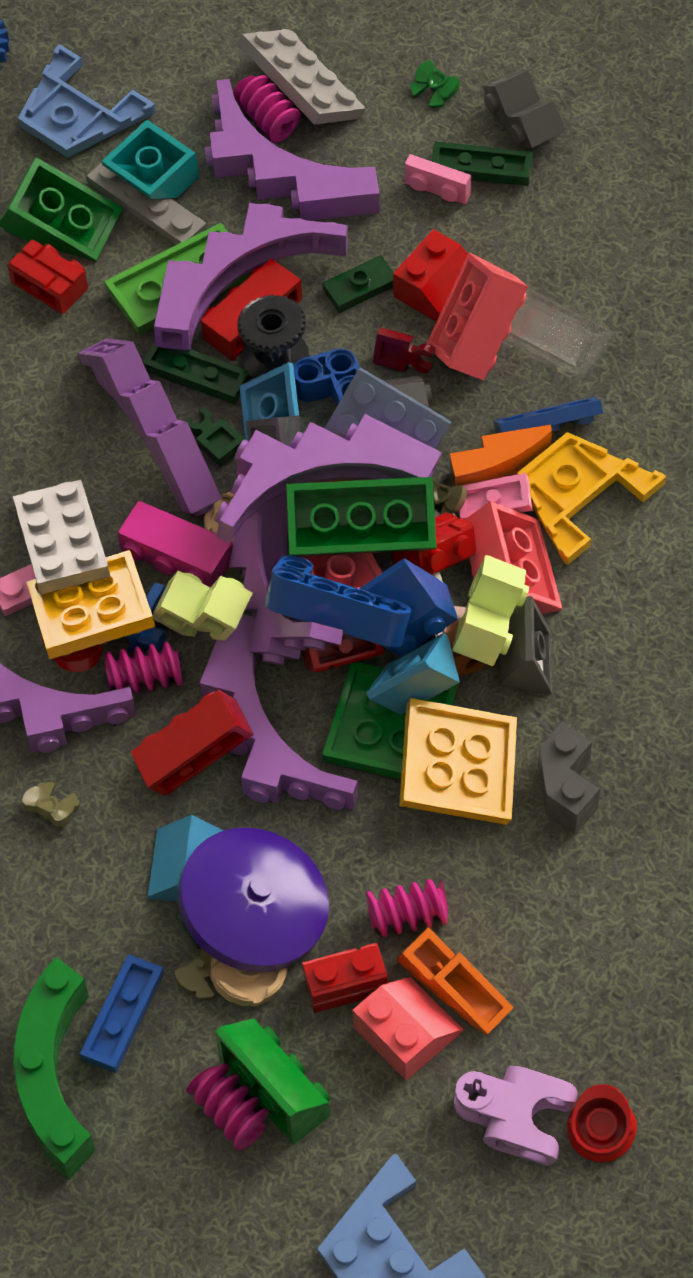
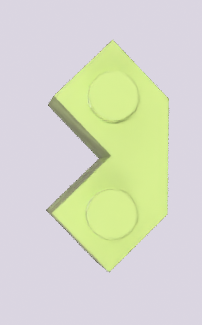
(493, 597)
(194, 607)

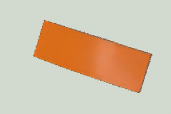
(499, 455)
(454, 981)

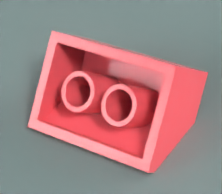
(477, 317)
(520, 542)

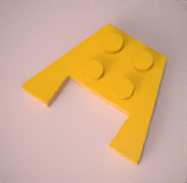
(573, 475)

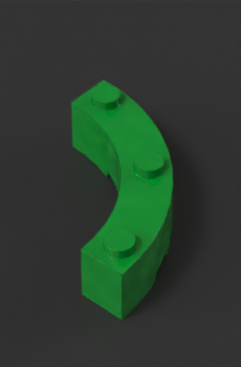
(36, 1053)

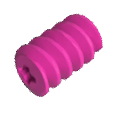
(267, 107)
(143, 668)
(407, 907)
(228, 1105)

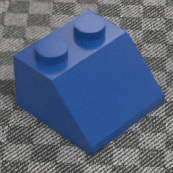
(425, 595)

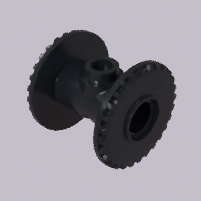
(272, 334)

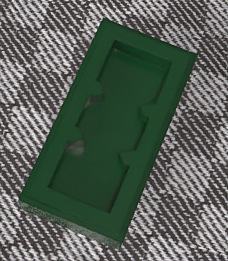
(359, 283)

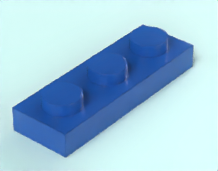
(577, 411)
(122, 1013)

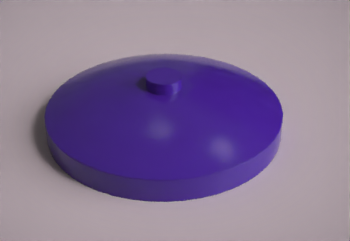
(253, 899)

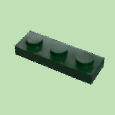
(485, 163)
(197, 372)

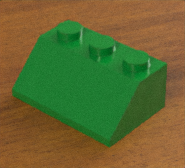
(273, 1078)

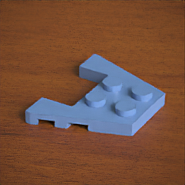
(71, 119)
(372, 1245)

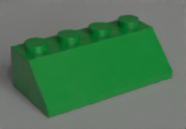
(361, 516)

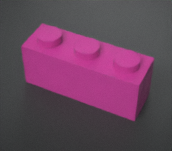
(174, 544)

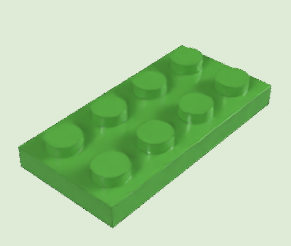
(140, 287)

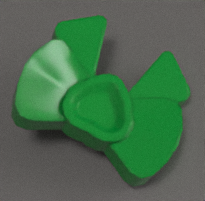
(428, 76)

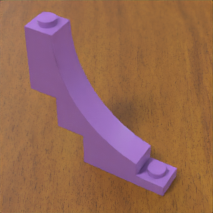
(148, 408)

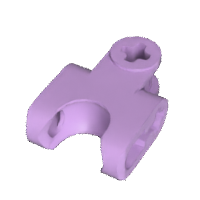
(508, 1109)

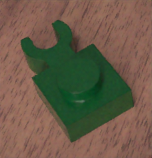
(215, 440)

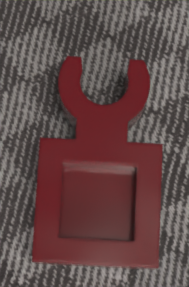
(397, 352)

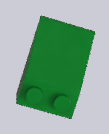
(59, 212)

